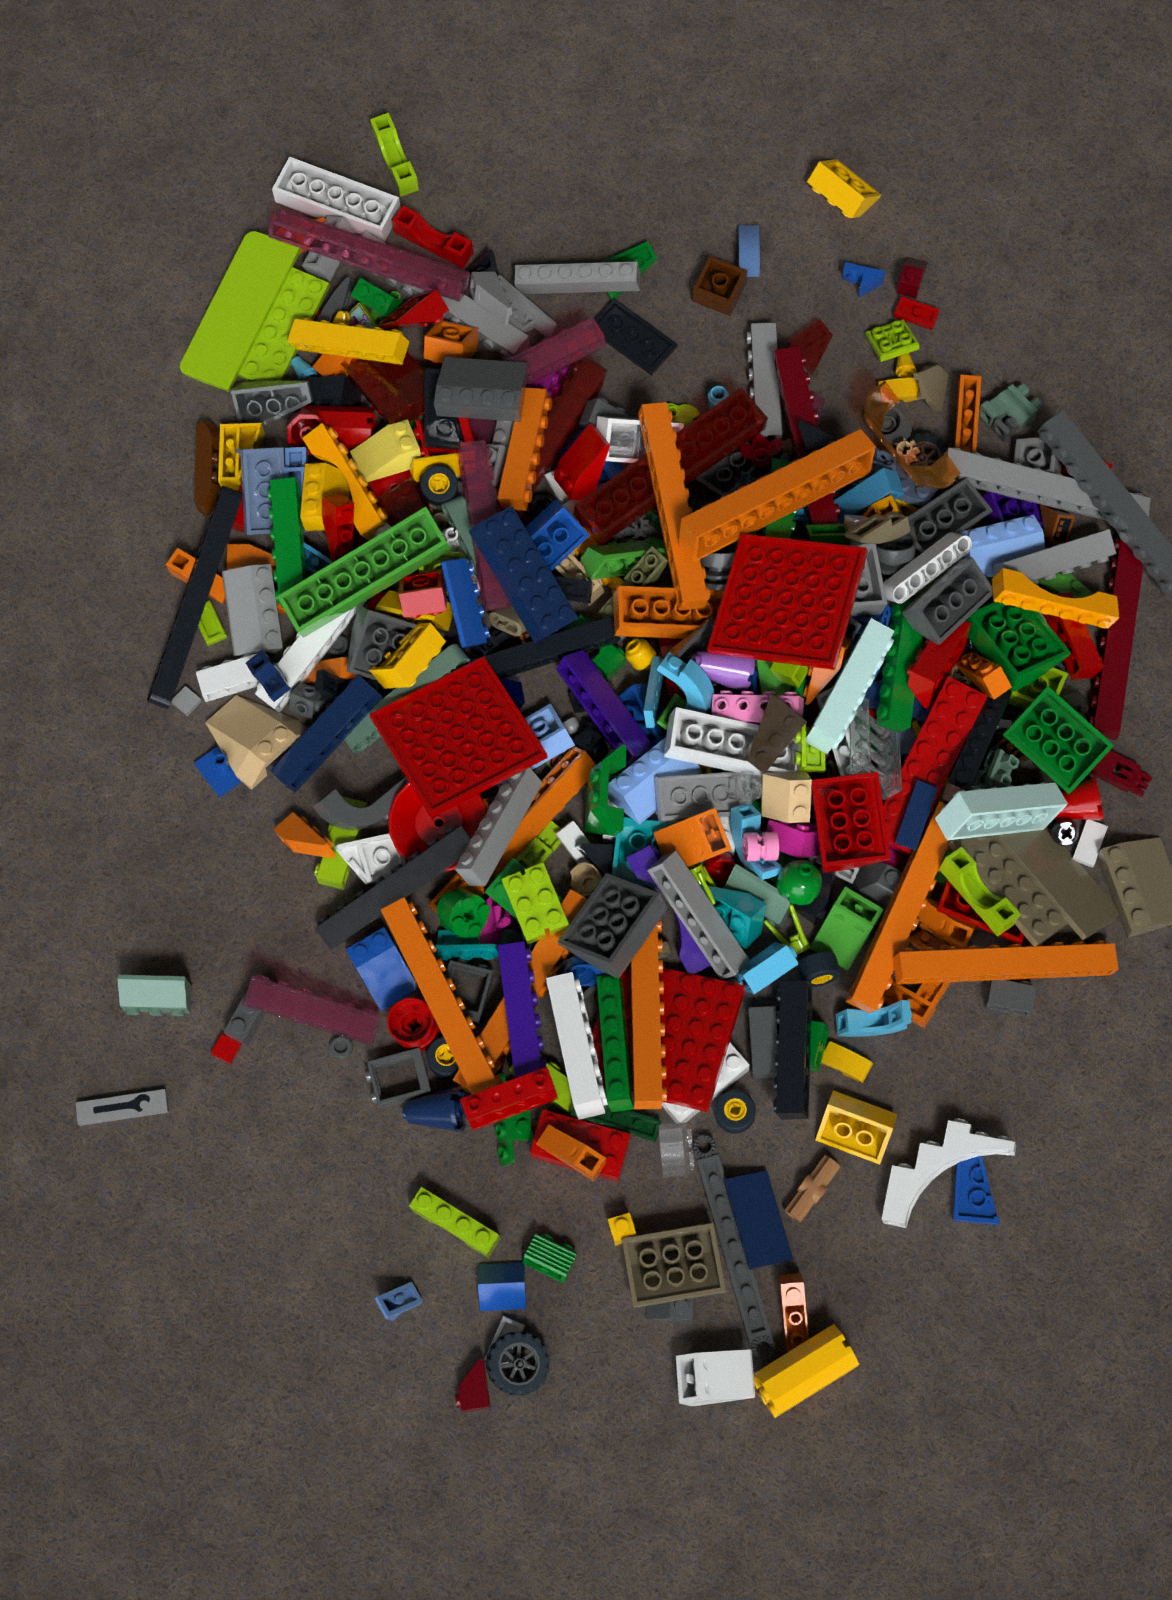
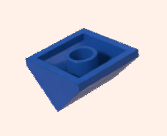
(502, 1286)

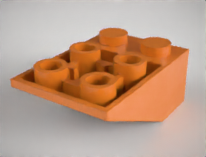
(820, 677)
(694, 838)

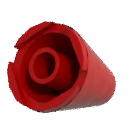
(1083, 802)

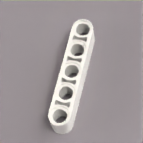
(927, 567)

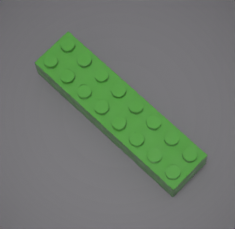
(364, 572)

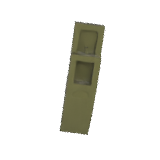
(641, 575)

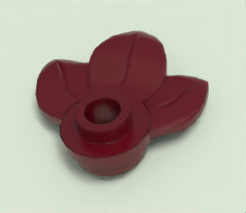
(761, 449)

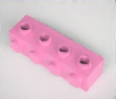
(750, 707)

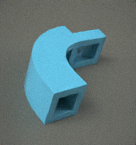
(692, 681)
(748, 820)
(880, 1022)

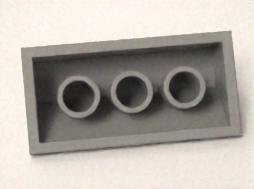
(252, 610)

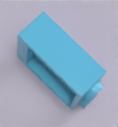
(767, 967)

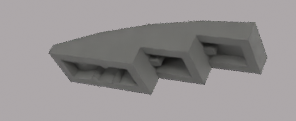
(337, 302)

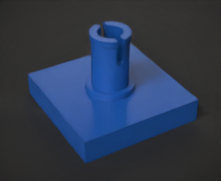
(217, 772)

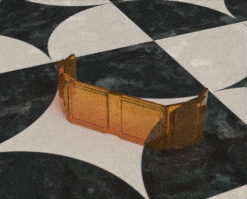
(877, 404)

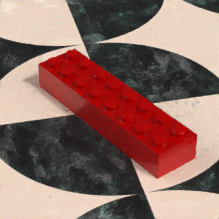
(934, 749)

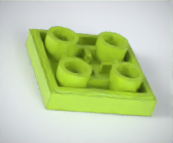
(892, 340)

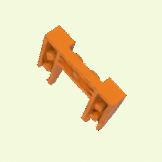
(925, 1000)

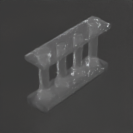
(887, 752)

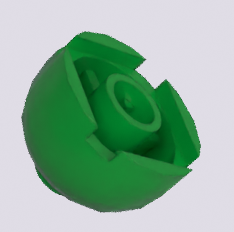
(799, 882)

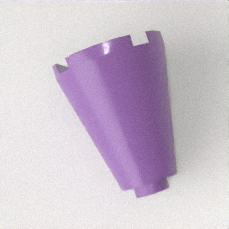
(726, 670)

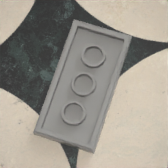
(690, 795)

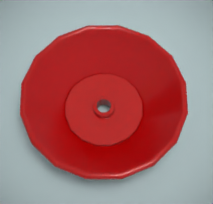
(413, 827)

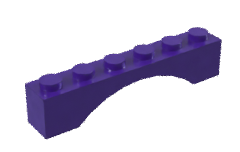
(688, 952)

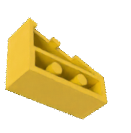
(232, 438)
(410, 658)

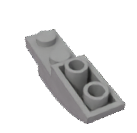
(500, 448)

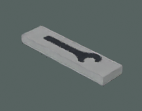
(122, 1107)

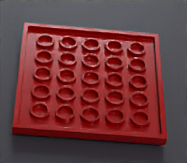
(788, 601)
(458, 736)
(697, 1033)

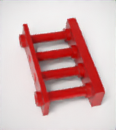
(509, 1098)

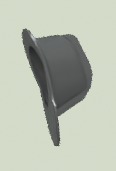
(896, 426)

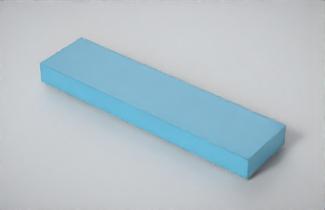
(653, 693)

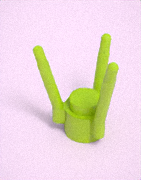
(701, 876)
(798, 940)

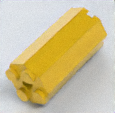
(804, 1370)

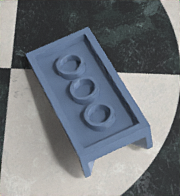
(257, 470)
(912, 493)

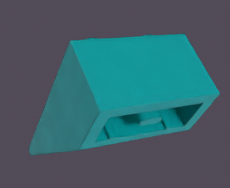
(740, 913)

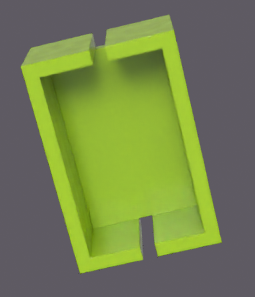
(535, 903)

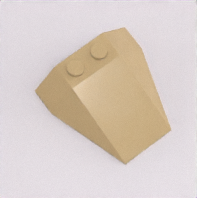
(252, 737)

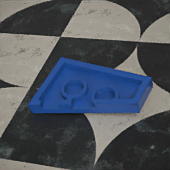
(972, 1194)

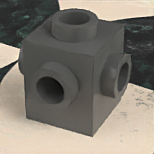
(305, 701)

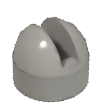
(572, 726)

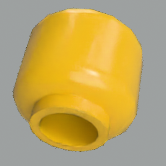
(640, 654)

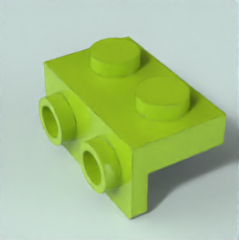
(808, 757)

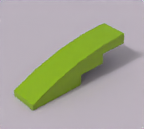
(541, 847)

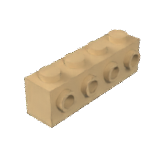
(574, 569)

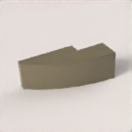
(880, 529)

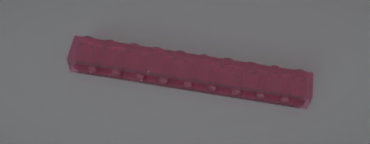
(368, 254)

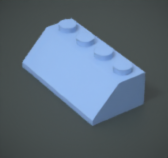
(1004, 542)
(549, 732)
(635, 786)

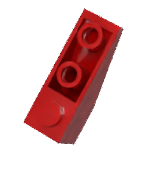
(338, 524)

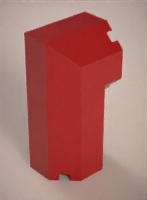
(351, 423)

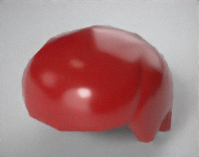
(720, 866)

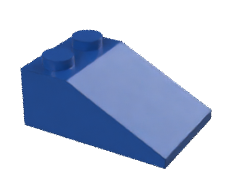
(382, 969)

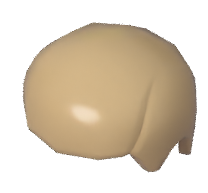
(584, 878)

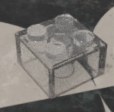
(674, 1151)

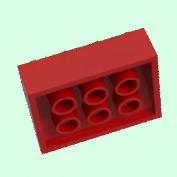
(850, 821)

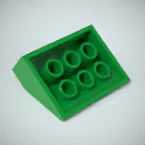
(1016, 641)
(1058, 740)

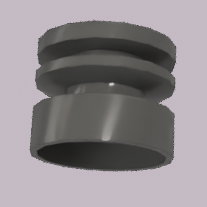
(895, 555)
(718, 567)

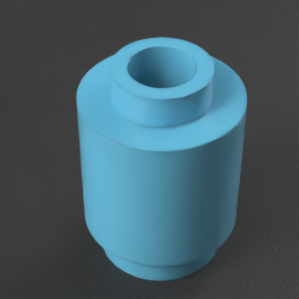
(716, 395)

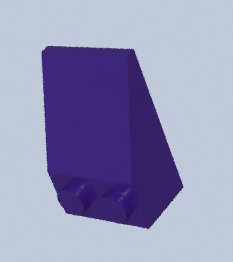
(1009, 508)

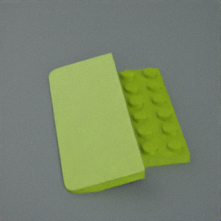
(253, 316)

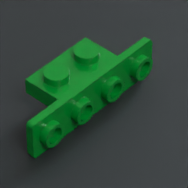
(509, 1130)

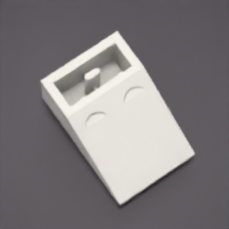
(715, 1377)

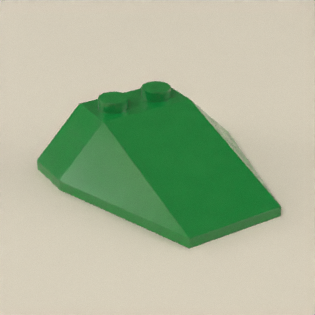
(599, 816)

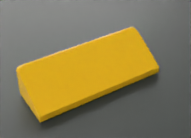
(420, 465)

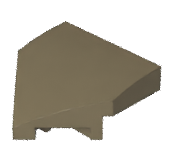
(932, 386)

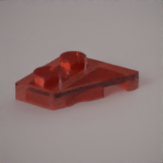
(813, 344)

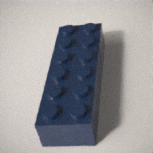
(523, 574)

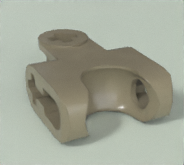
(506, 620)

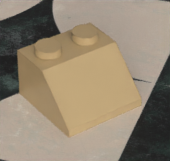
(786, 796)

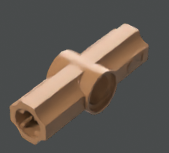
(812, 1189)

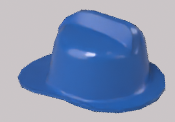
(582, 970)

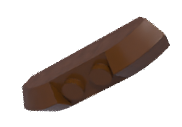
(205, 459)

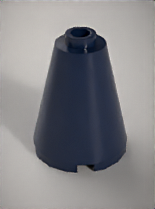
(437, 1110)

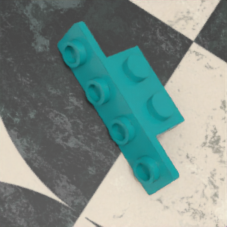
(453, 946)

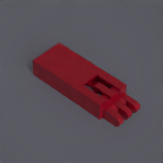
(1128, 768)

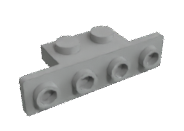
(525, 313)

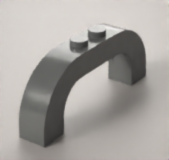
(344, 816)

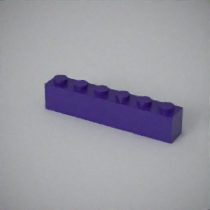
(603, 705)
(520, 1008)

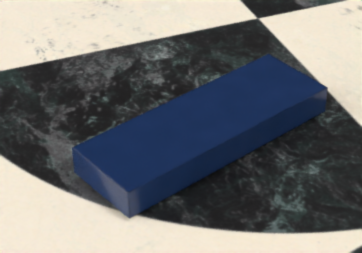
(916, 815)

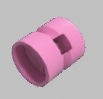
(761, 846)

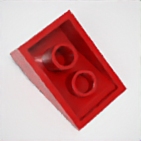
(417, 311)
(582, 464)

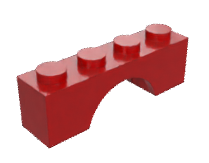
(451, 247)

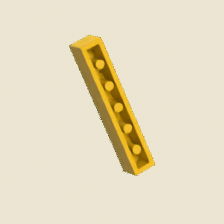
(348, 340)

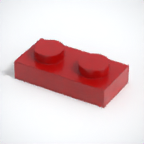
(916, 313)

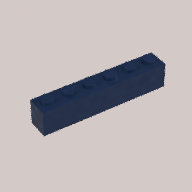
(326, 733)

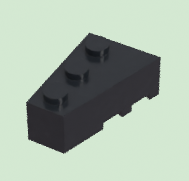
(333, 391)

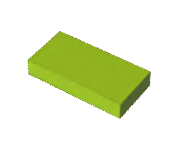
(211, 626)

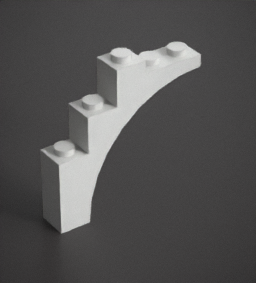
(959, 1145)

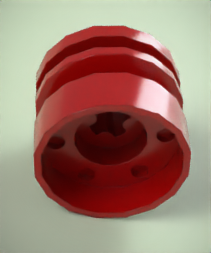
(405, 1016)

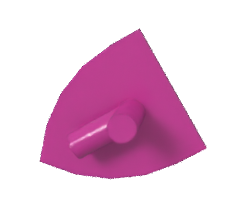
(497, 921)

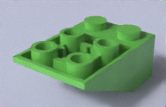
(847, 927)

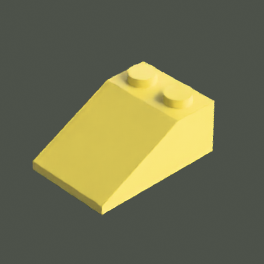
(386, 452)

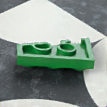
(641, 254)

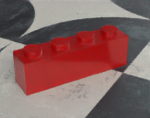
(1084, 658)

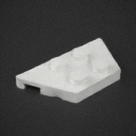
(371, 857)

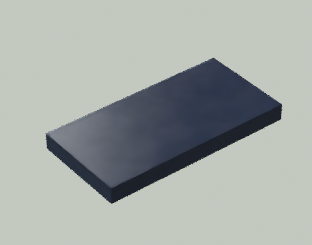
(758, 1220)

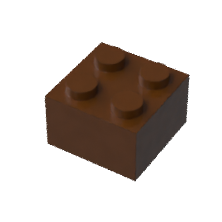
(719, 286)

